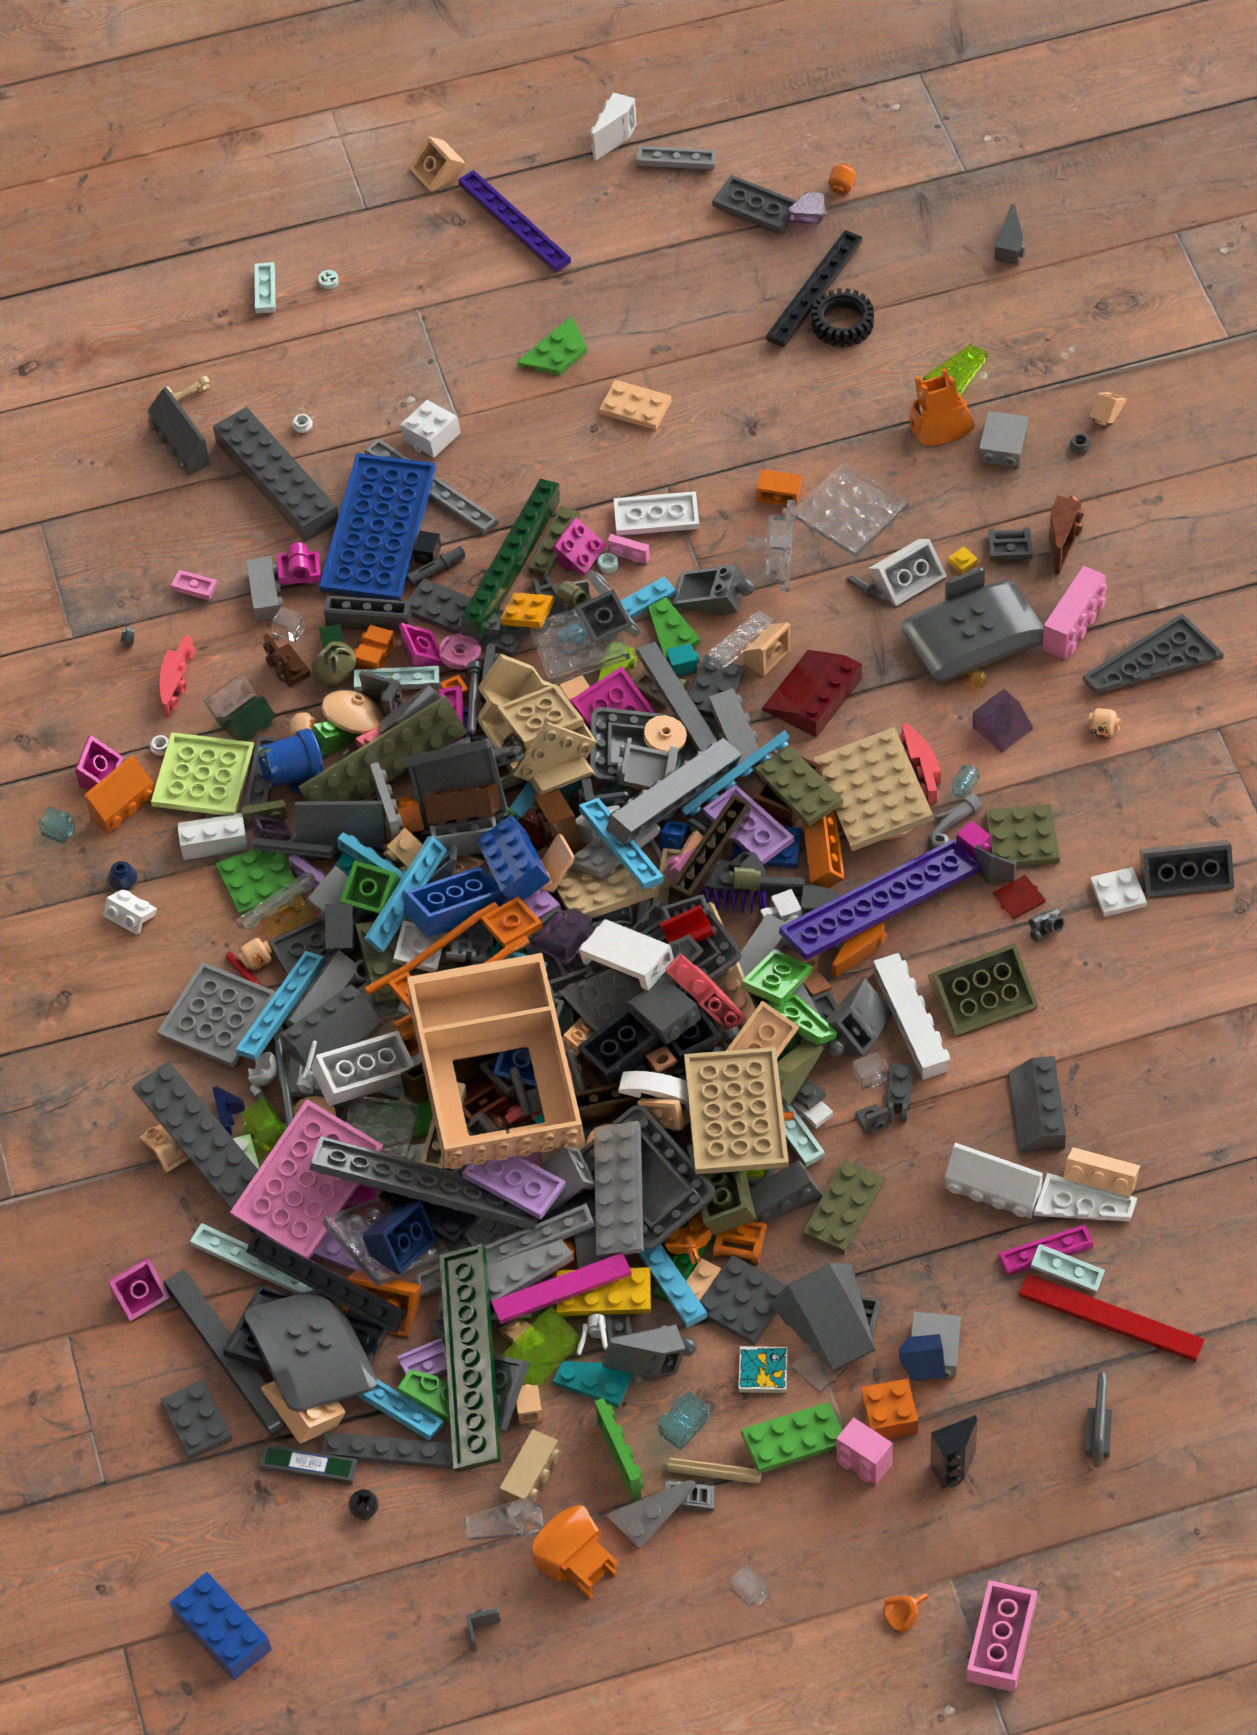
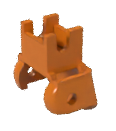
(944, 412)
(574, 1546)

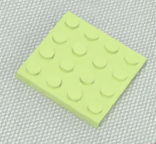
(203, 774)

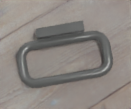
(1099, 1424)

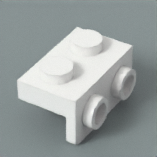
(128, 910)

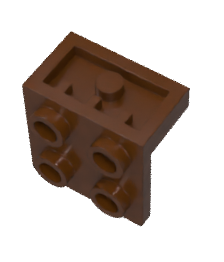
(286, 662)

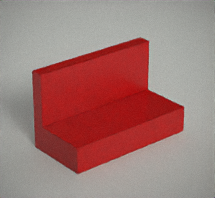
(691, 922)

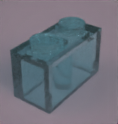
(684, 1419)

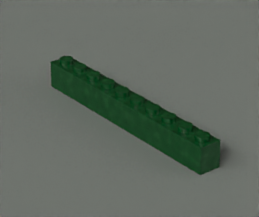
(510, 559)

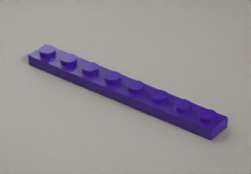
(514, 221)

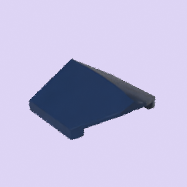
(923, 1357)

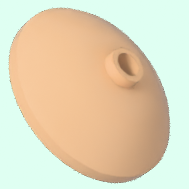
(352, 711)

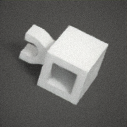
(783, 906)

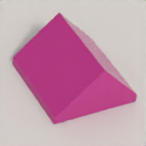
(419, 646)
(95, 763)
(138, 1289)

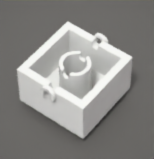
(430, 428)

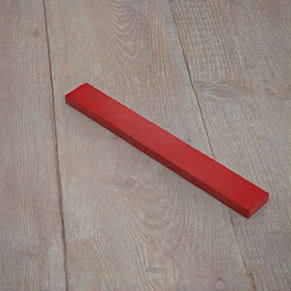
(1111, 1317)

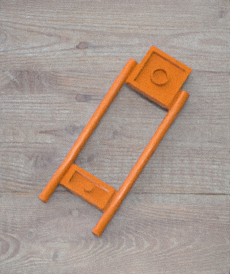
(507, 923)

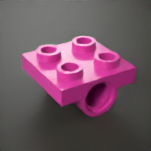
(578, 547)
(298, 565)

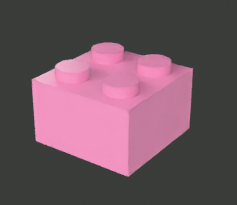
(864, 1451)

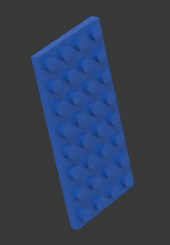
(378, 527)

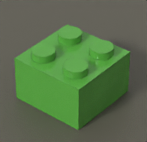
(369, 888)

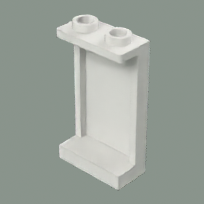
(627, 952)

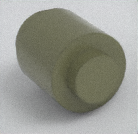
(571, 594)
(745, 878)

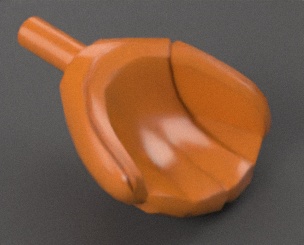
(902, 1611)

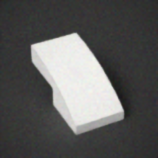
(816, 1115)

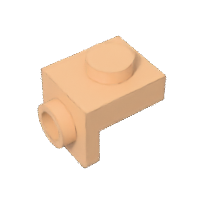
(513, 1329)

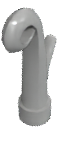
(950, 818)

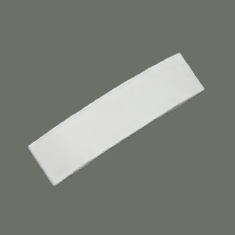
(654, 1084)

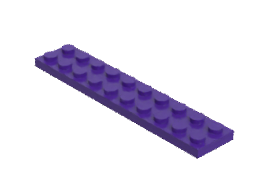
(879, 899)

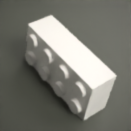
(361, 1068)

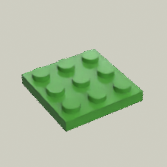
(254, 877)

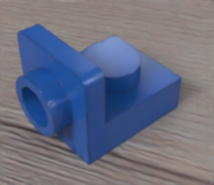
(673, 835)

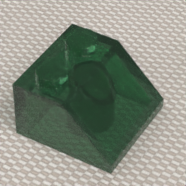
(248, 718)

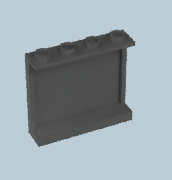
(454, 768)

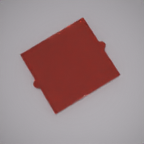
(1019, 897)

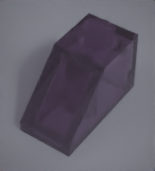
(807, 209)

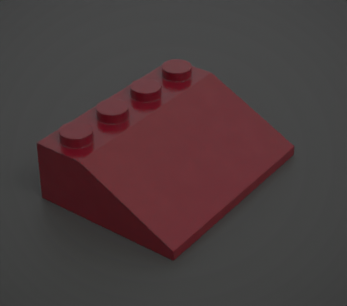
(814, 690)

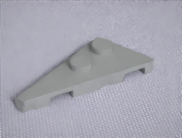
(645, 1516)

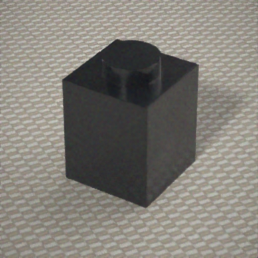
(426, 547)

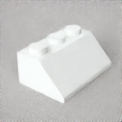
(908, 571)
(212, 836)

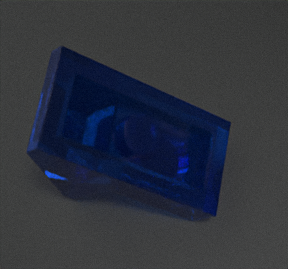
(227, 1105)

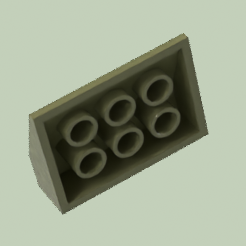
(983, 989)

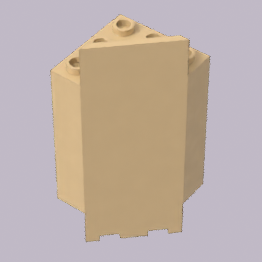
(556, 753)

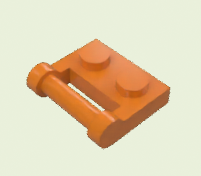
(748, 1234)

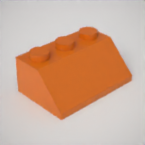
(119, 795)
(397, 1292)

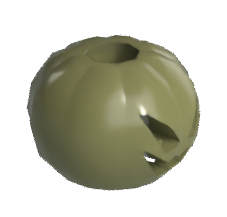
(334, 664)

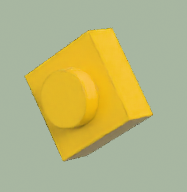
(962, 560)

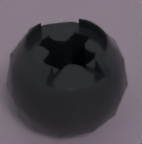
(360, 1511)

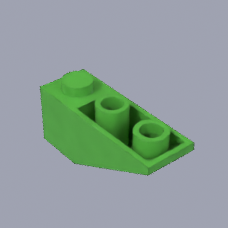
(331, 738)

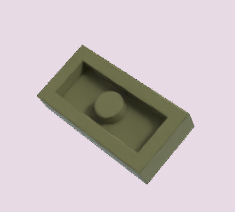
(272, 809)

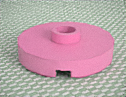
(459, 651)

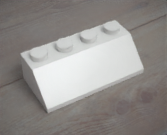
(993, 1181)

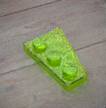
(961, 366)

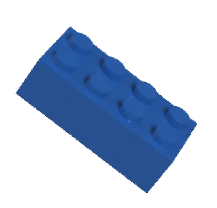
(513, 859)
(450, 900)
(220, 1626)

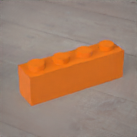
(824, 851)

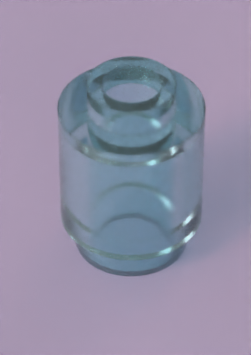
(965, 780)

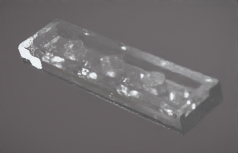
(736, 642)
(282, 897)

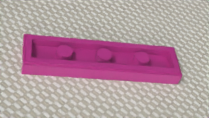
(1066, 1242)

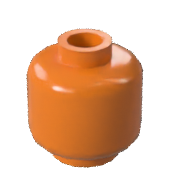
(842, 178)

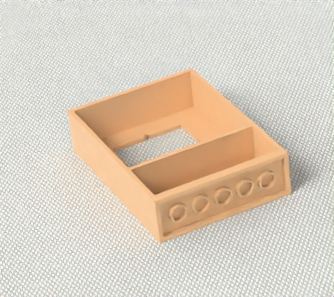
(483, 1013)

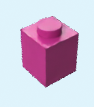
(972, 836)

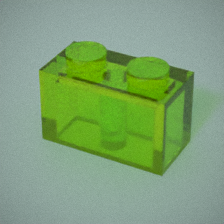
(264, 1123)

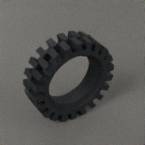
(842, 335)

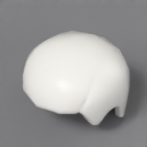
(265, 1070)

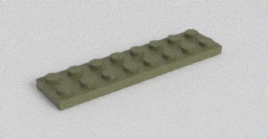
(421, 733)

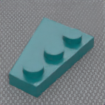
(593, 1381)

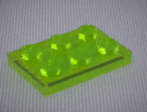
(544, 1345)

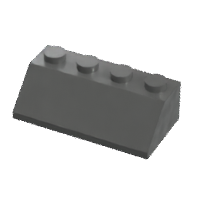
(178, 433)
(1187, 868)
(334, 1024)
(1037, 1105)

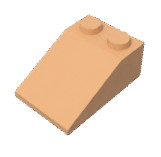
(305, 1423)

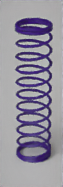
(762, 899)

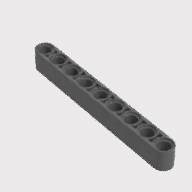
(215, 1337)

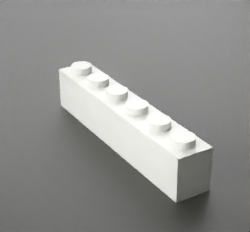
(911, 1016)

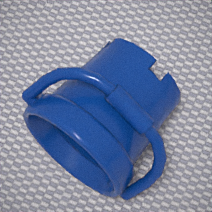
(291, 760)

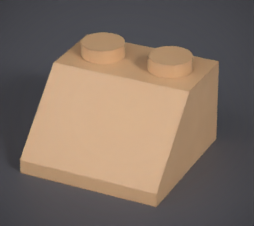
(436, 164)
(768, 648)

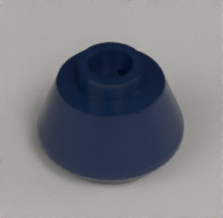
(122, 875)

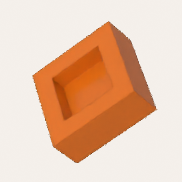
(453, 682)

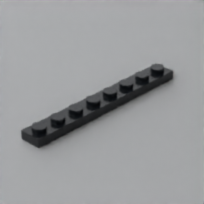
(813, 288)
(326, 1282)

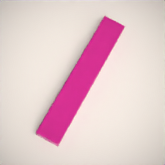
(561, 1288)

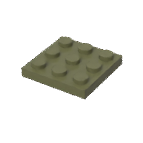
(1023, 834)

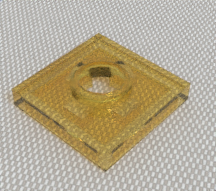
(298, 908)

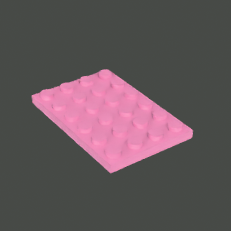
(286, 1196)

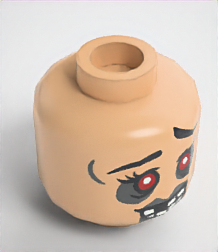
(1103, 722)

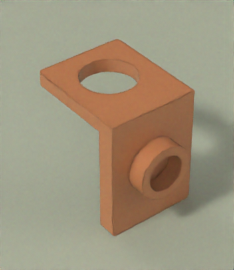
(815, 983)
(661, 1060)

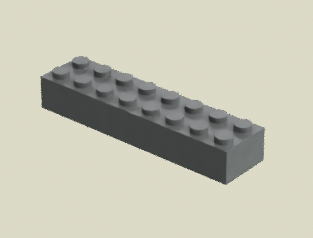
(276, 474)

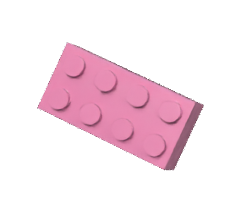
(1074, 613)
(1001, 1636)

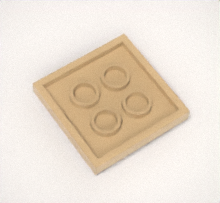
(530, 712)

